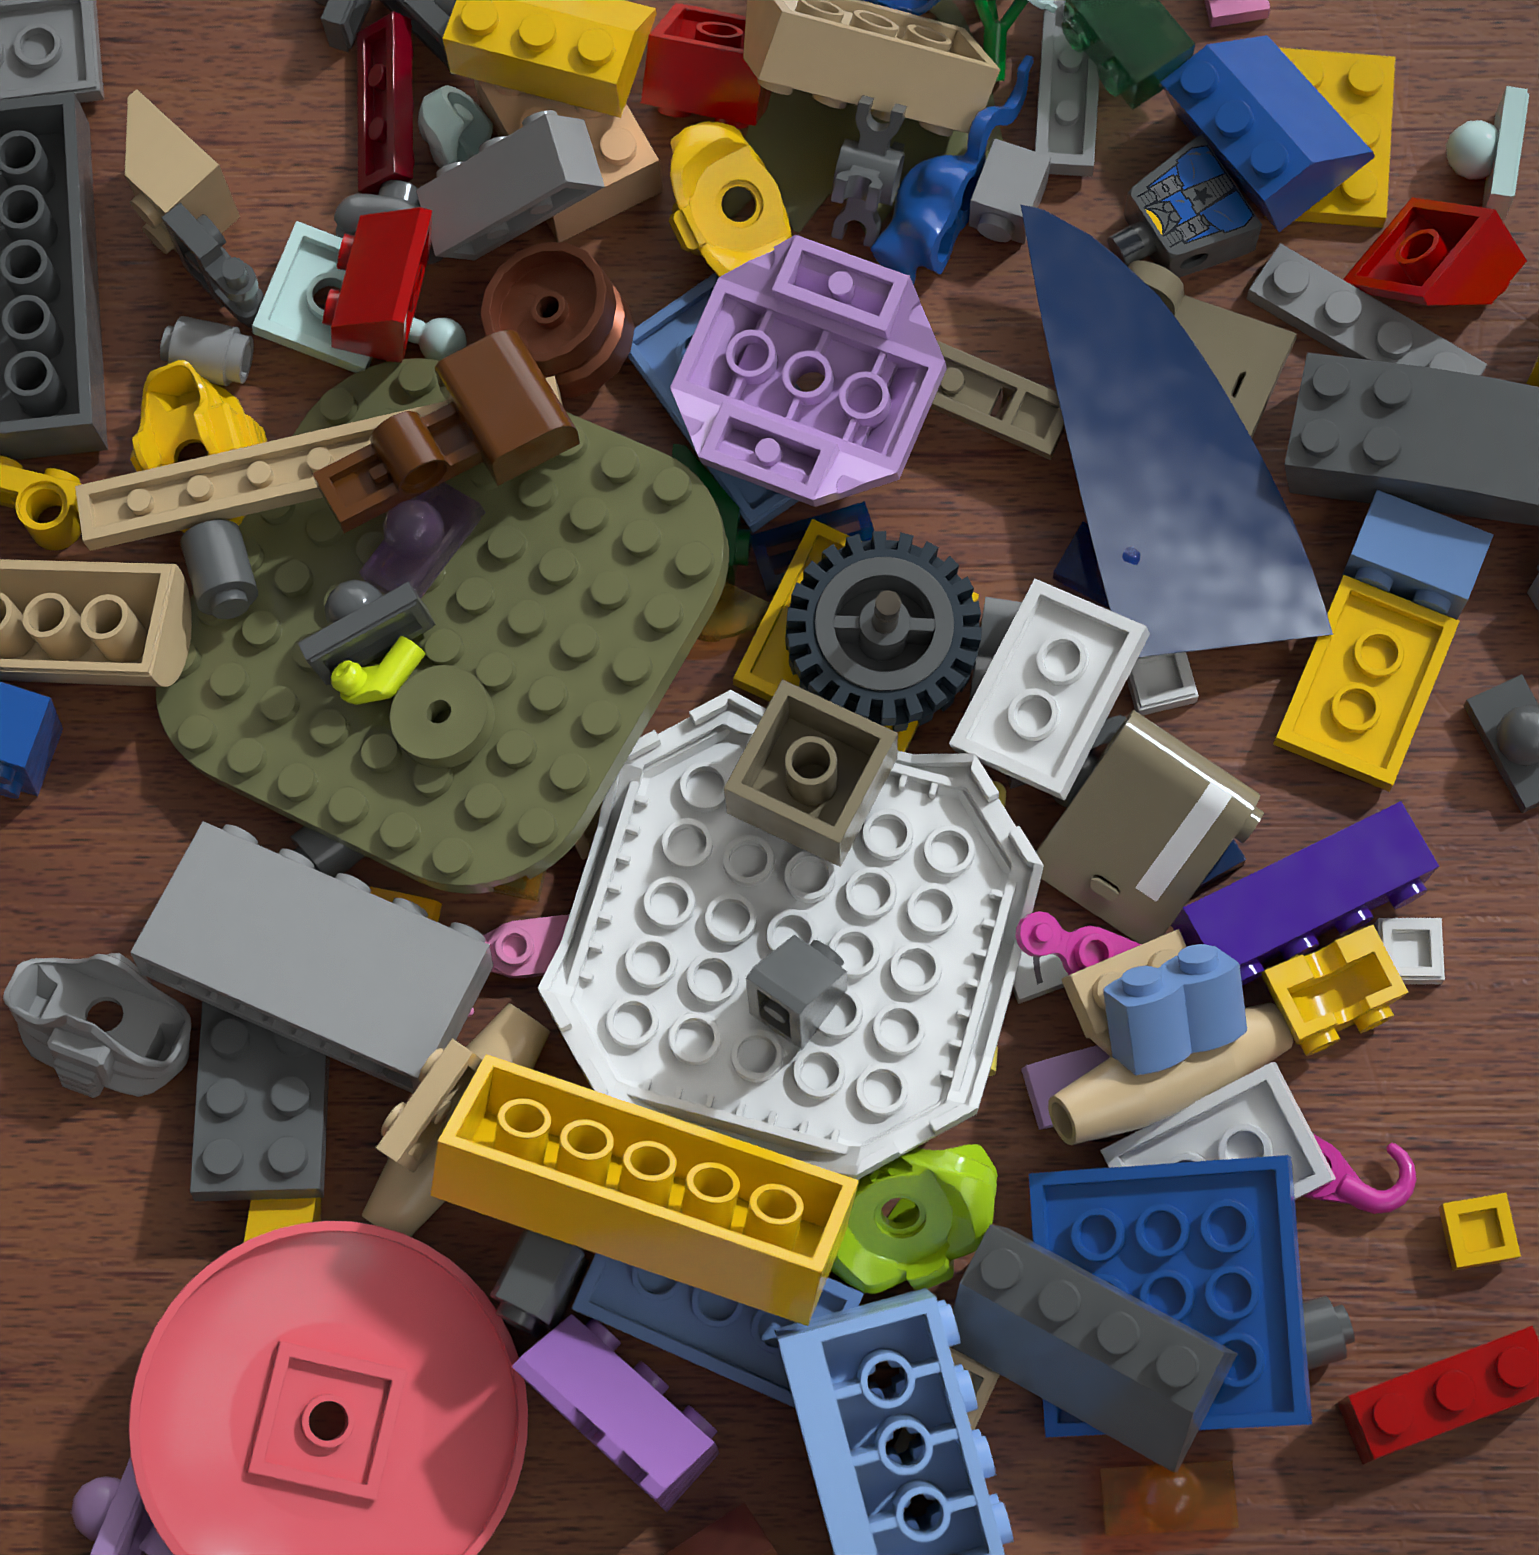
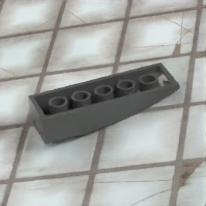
(1418, 435)

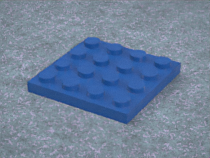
(1205, 1248)

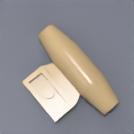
(1118, 1101)
(413, 1129)

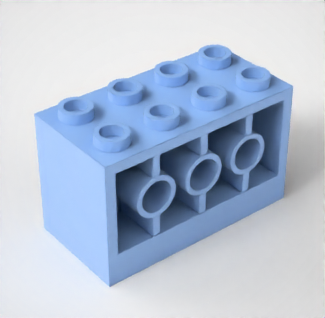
(850, 1420)

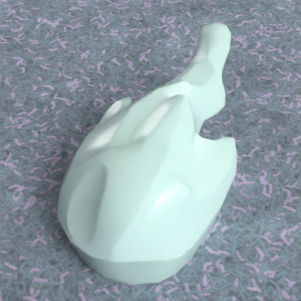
(452, 125)

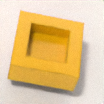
(1479, 1231)

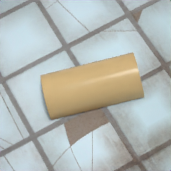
(93, 622)

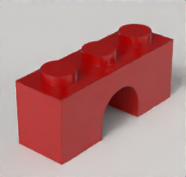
(1443, 1395)

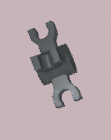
(868, 171)

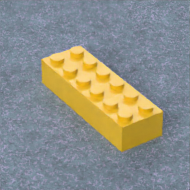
(644, 1188)

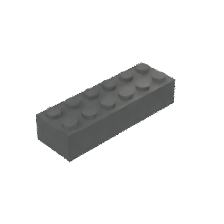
(48, 282)

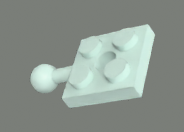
(295, 321)

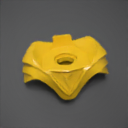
(703, 167)
(187, 409)

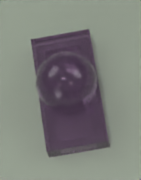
(421, 539)

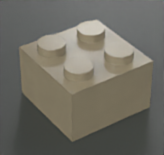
(811, 772)

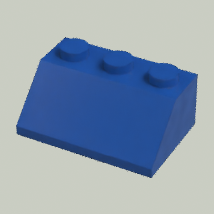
(1266, 125)

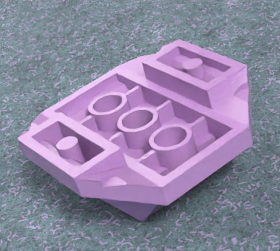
(796, 316)

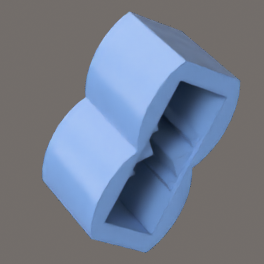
(1175, 1009)

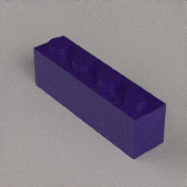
(1313, 892)

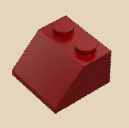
(700, 68)
(380, 283)

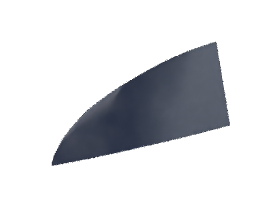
(1164, 461)

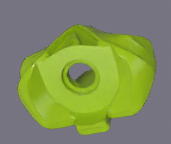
(938, 1219)

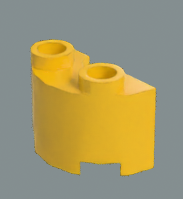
(1336, 988)

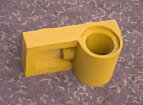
(33, 493)

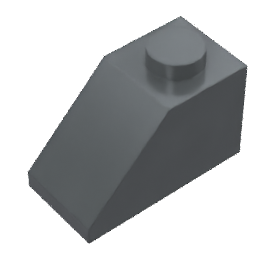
(796, 988)

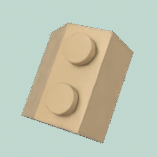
(170, 169)

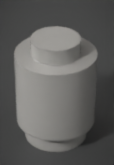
(212, 349)

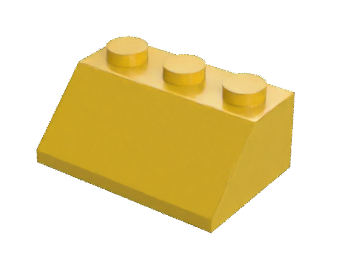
(552, 48)

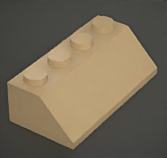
(872, 51)

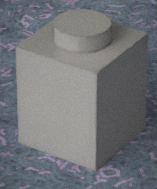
(1008, 180)

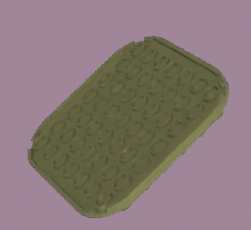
(558, 601)

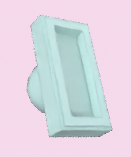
(1492, 150)

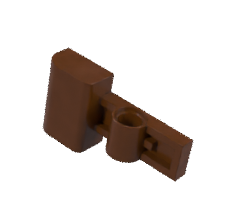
(494, 415)

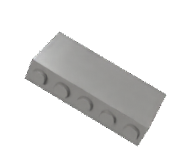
(312, 955)

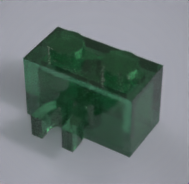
(1128, 42)

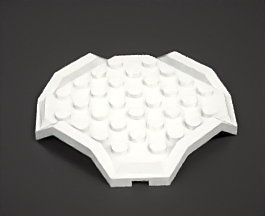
(694, 898)

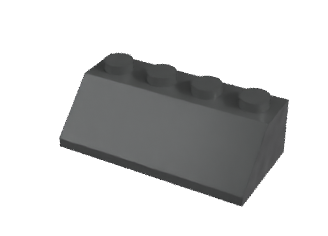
(1088, 1346)

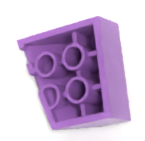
(620, 1408)

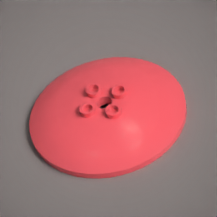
(342, 1320)

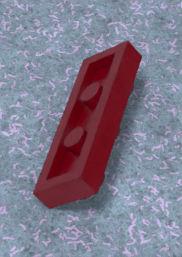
(385, 102)

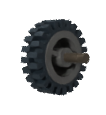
(884, 629)

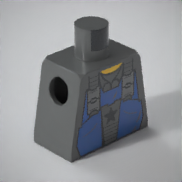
(1186, 215)

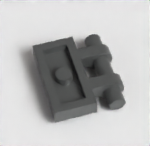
(222, 277)

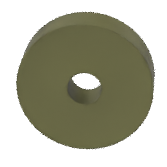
(457, 737)

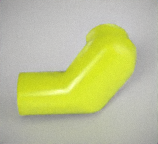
(379, 681)

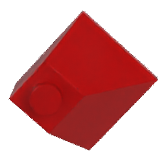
(1440, 256)

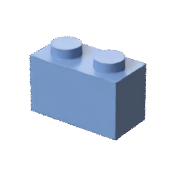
(1418, 554)

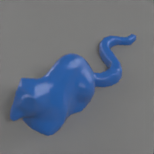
(938, 193)

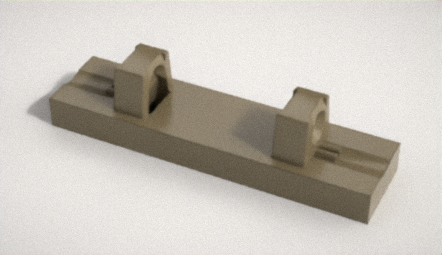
(1027, 413)

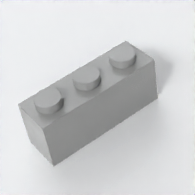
(510, 185)

